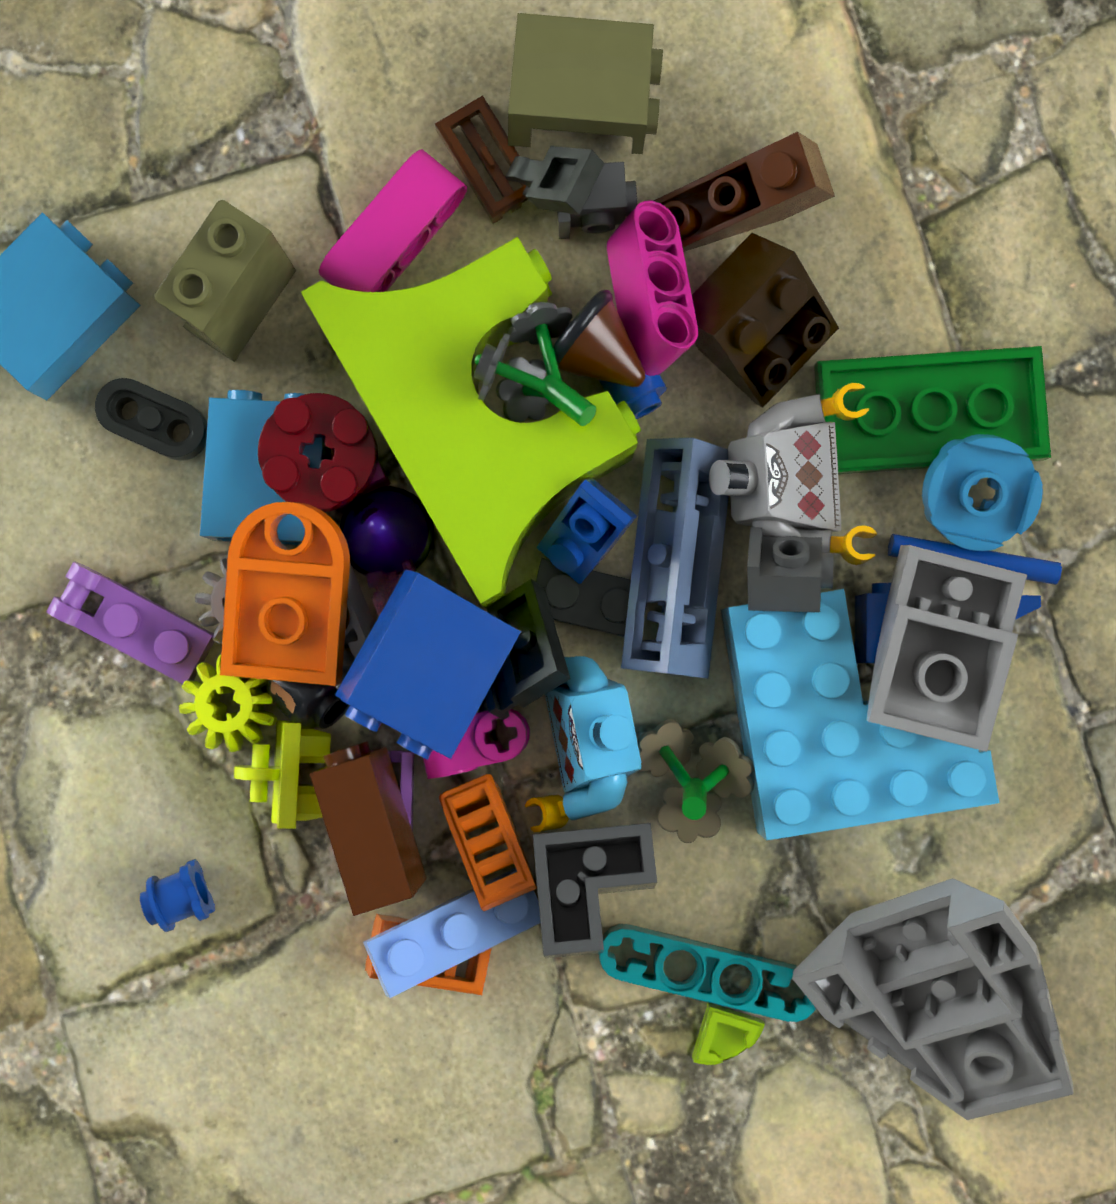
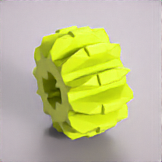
(212, 711)

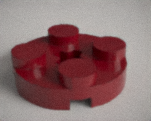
(297, 424)

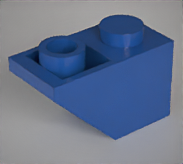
(586, 530)

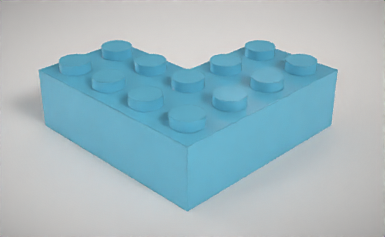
(810, 736)

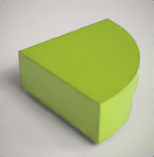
(725, 1035)

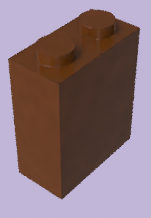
(368, 827)

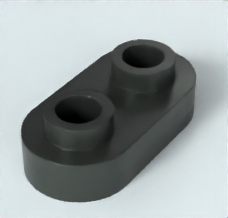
(154, 420)

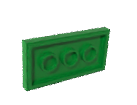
(933, 399)

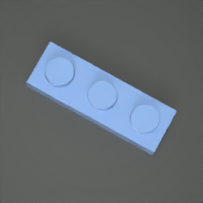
(446, 937)

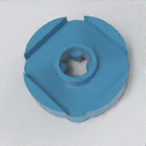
(997, 519)

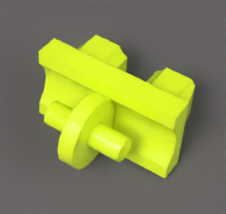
(292, 746)

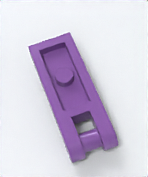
(133, 624)

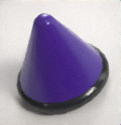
(386, 530)

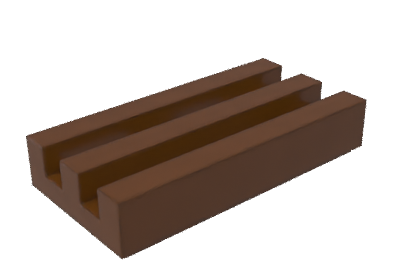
(511, 199)

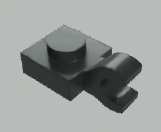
(560, 180)

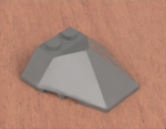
(948, 993)

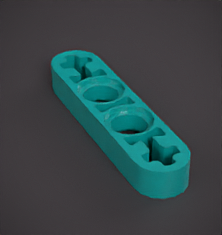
(705, 979)

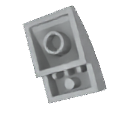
(945, 647)

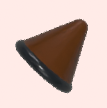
(599, 345)

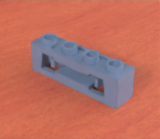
(676, 560)

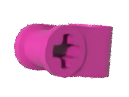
(477, 748)

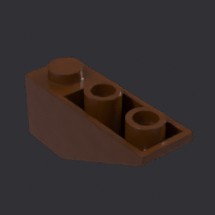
(751, 192)

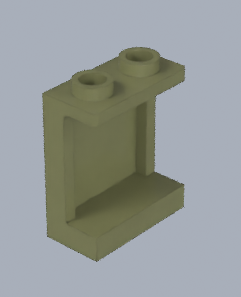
(583, 78)
(226, 279)

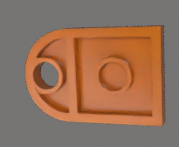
(286, 603)

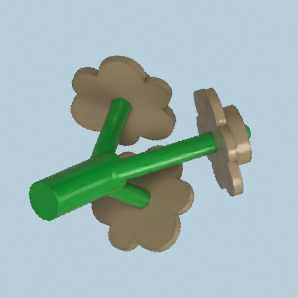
(691, 808)

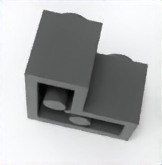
(578, 867)

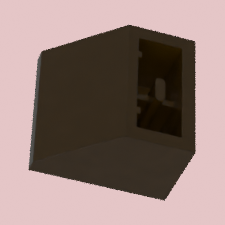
(761, 317)

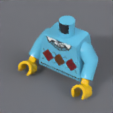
(592, 745)

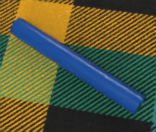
(1036, 569)

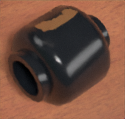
(307, 703)

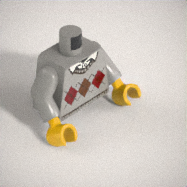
(788, 474)

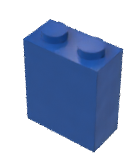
(426, 666)

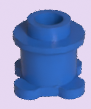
(177, 897)

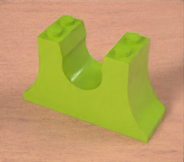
(473, 470)

